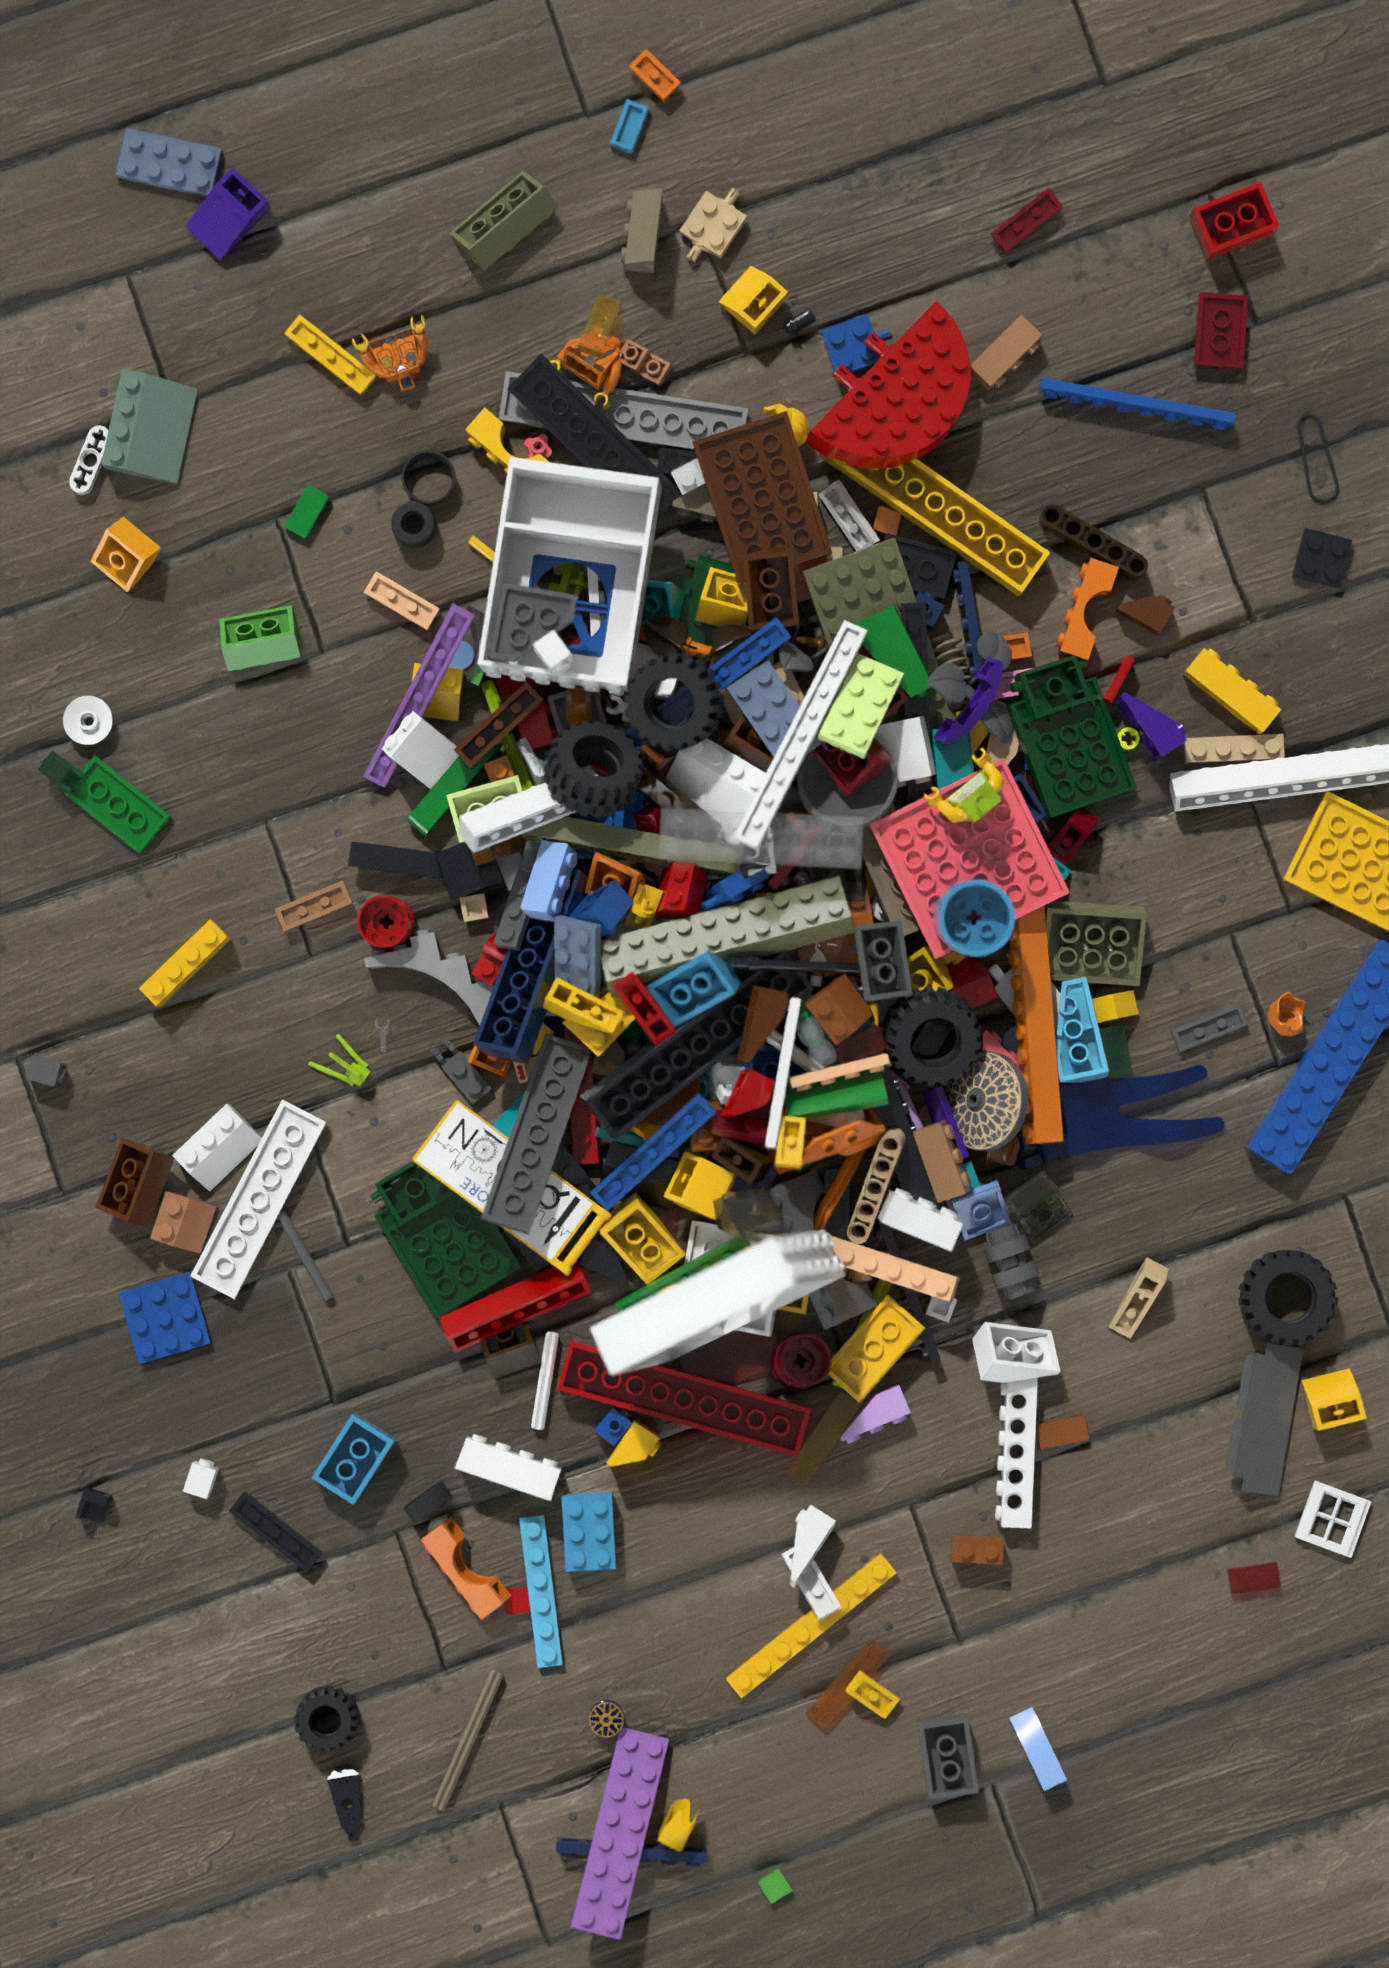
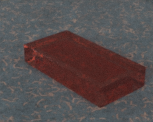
(860, 1045)

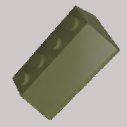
(504, 220)

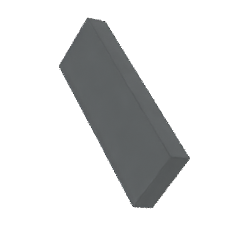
(1209, 1027)

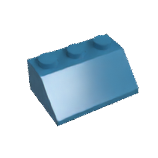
(694, 987)

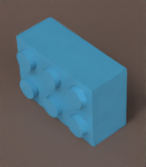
(354, 1458)
(588, 1531)

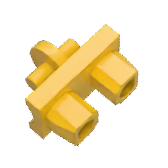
(644, 906)

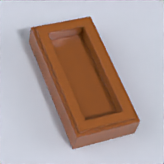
(1062, 1431)

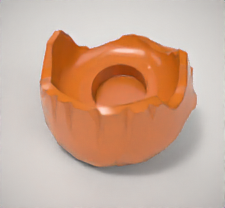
(1287, 1015)

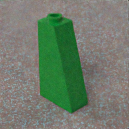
(892, 646)

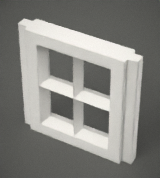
(1311, 1511)

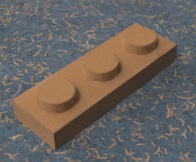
(313, 906)

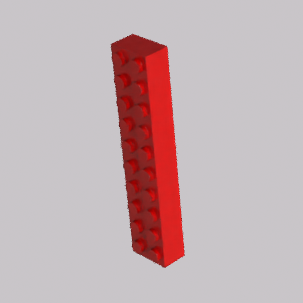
(687, 1400)

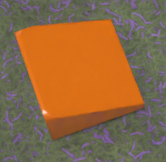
(886, 521)

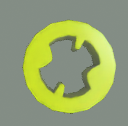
(1133, 733)

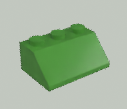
(259, 638)

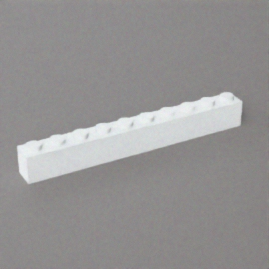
(1280, 777)

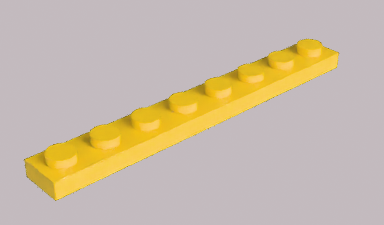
(808, 1627)

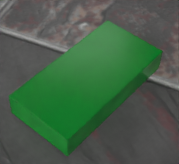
(306, 512)

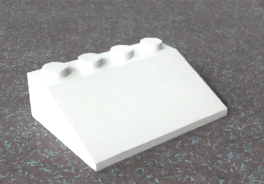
(715, 777)

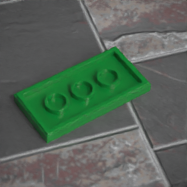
(118, 805)
(837, 1097)

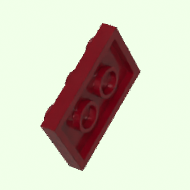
(1220, 331)

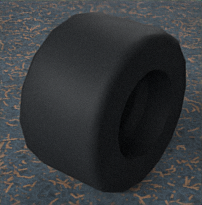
(413, 509)

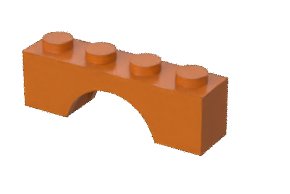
(1096, 581)
(481, 1592)

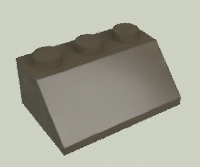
(642, 230)

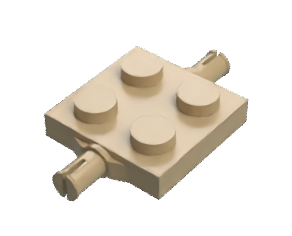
(713, 224)

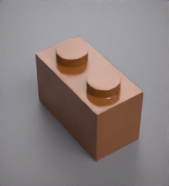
(976, 1549)

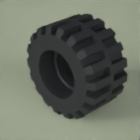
(314, 1737)

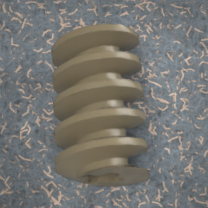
(946, 652)

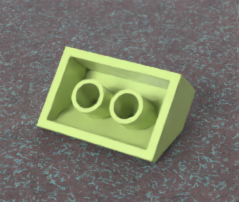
(480, 796)

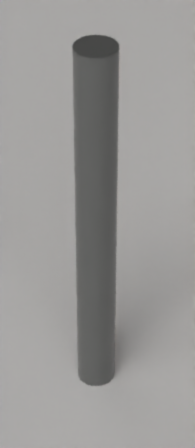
(305, 1255)

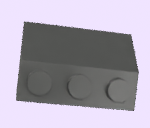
(883, 961)

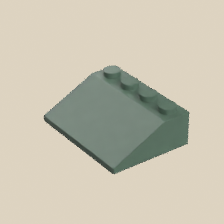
(149, 427)

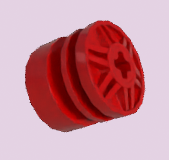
(372, 916)

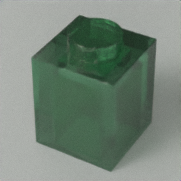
(60, 771)

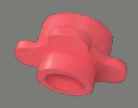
(542, 440)

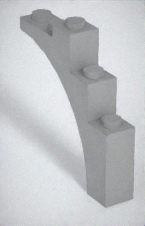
(426, 958)

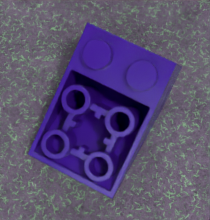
(227, 214)

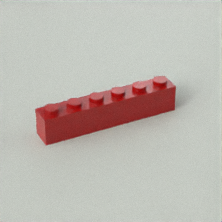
(513, 1306)

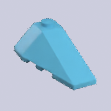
(1078, 1036)

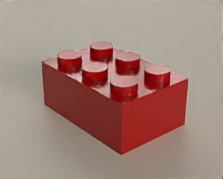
(1234, 220)

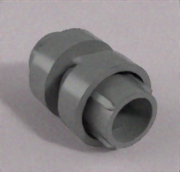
(1010, 1245)

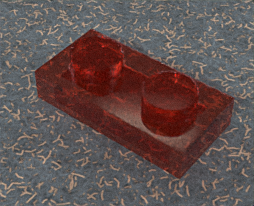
(1253, 1577)

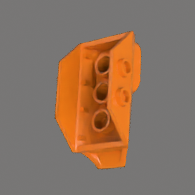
(827, 1140)

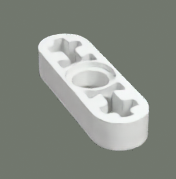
(77, 474)

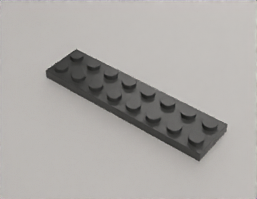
(536, 1134)

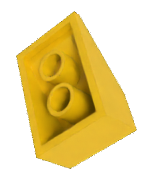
(641, 1238)

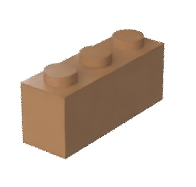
(1006, 353)
(942, 1160)

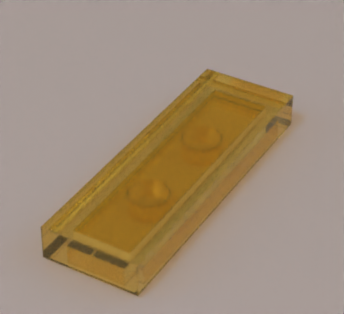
(599, 325)

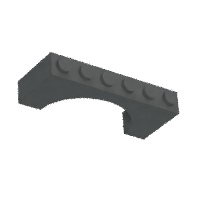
(796, 1204)

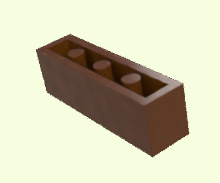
(499, 725)

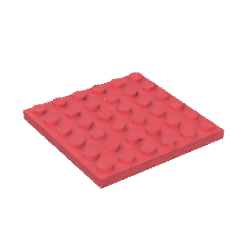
(1001, 848)

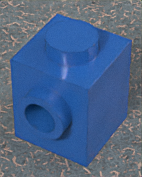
(614, 1425)

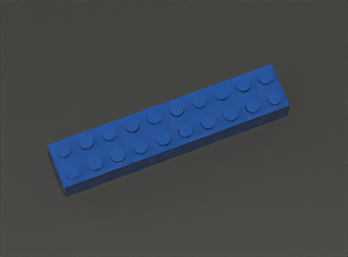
(1326, 1066)

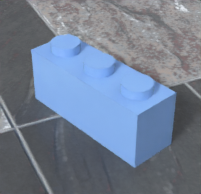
(549, 880)

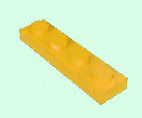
(330, 355)

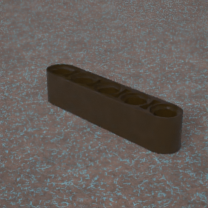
(1085, 531)

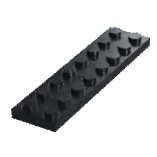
(583, 426)

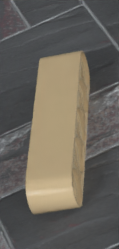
(883, 1177)

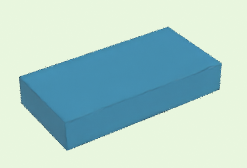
(629, 126)

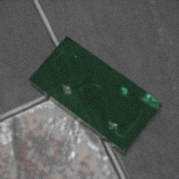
(1116, 1050)

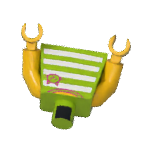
(974, 797)

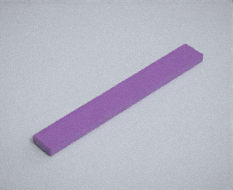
(422, 686)

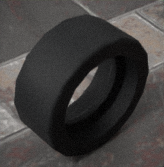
(428, 1502)

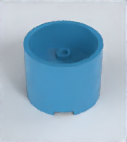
(988, 932)

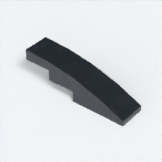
(394, 860)

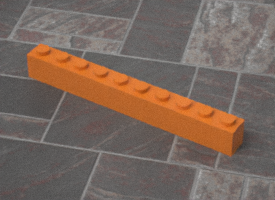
(1035, 1027)

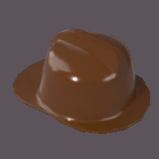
(1005, 1155)

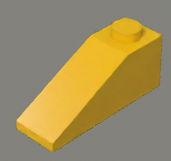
(581, 1007)

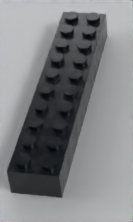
(683, 1056)

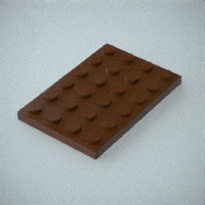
(761, 491)

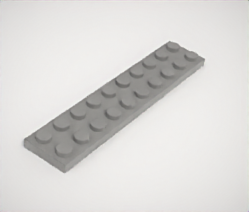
(642, 415)

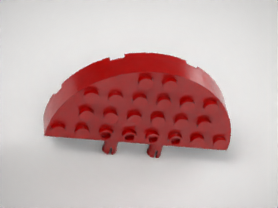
(903, 400)

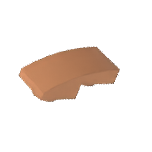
(644, 363)

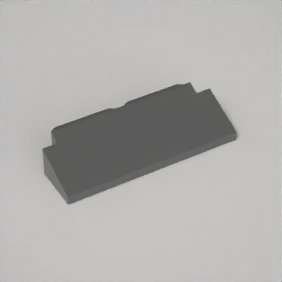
(1268, 1402)

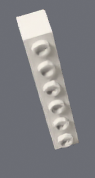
(1021, 1515)

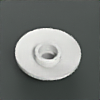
(79, 711)

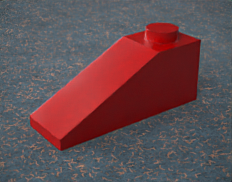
(644, 1007)

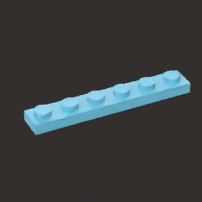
(541, 1591)

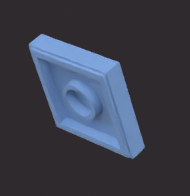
(981, 1210)

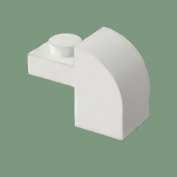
(723, 1077)

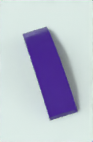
(990, 677)

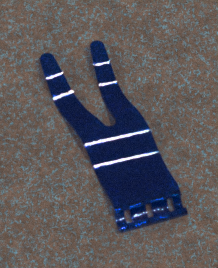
(1094, 1122)

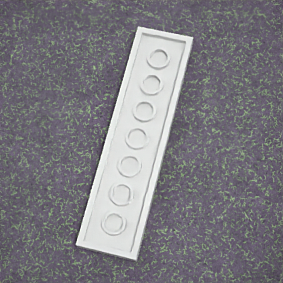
(258, 1199)

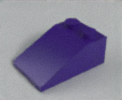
(1155, 729)

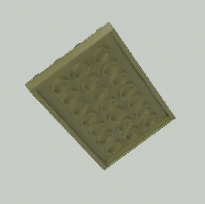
(860, 587)

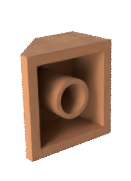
(183, 1222)

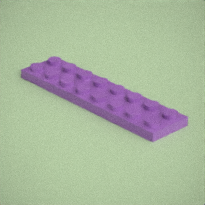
(620, 1833)

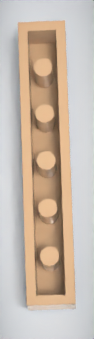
(896, 1269)

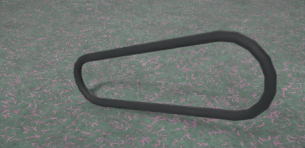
(1328, 456)

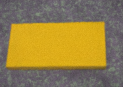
(874, 1348)

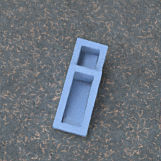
(1038, 1748)

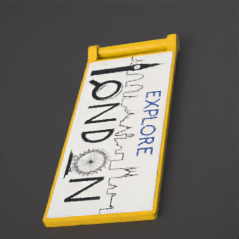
(466, 1157)

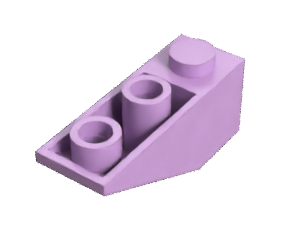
(880, 1409)

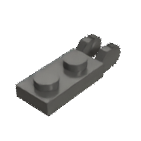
(463, 1073)

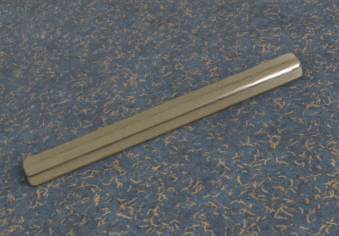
(467, 1740)

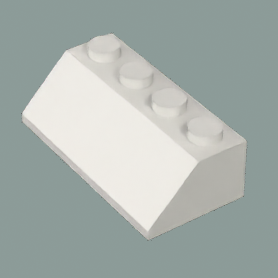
(508, 1467)

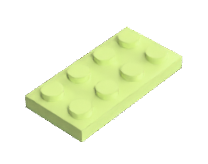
(860, 706)

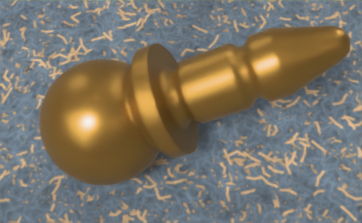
(818, 643)

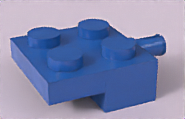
(847, 347)
(733, 889)

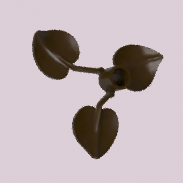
(668, 634)

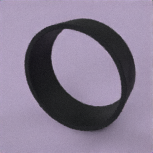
(424, 455)

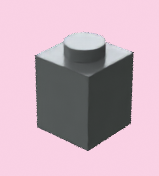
(46, 1071)

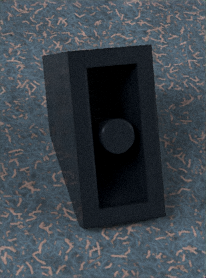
(603, 1259)

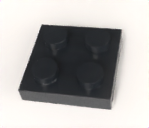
(1322, 558)

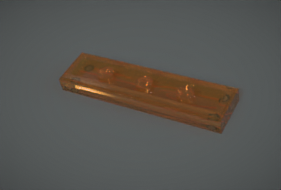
(835, 1697)

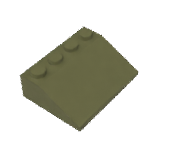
(1095, 942)

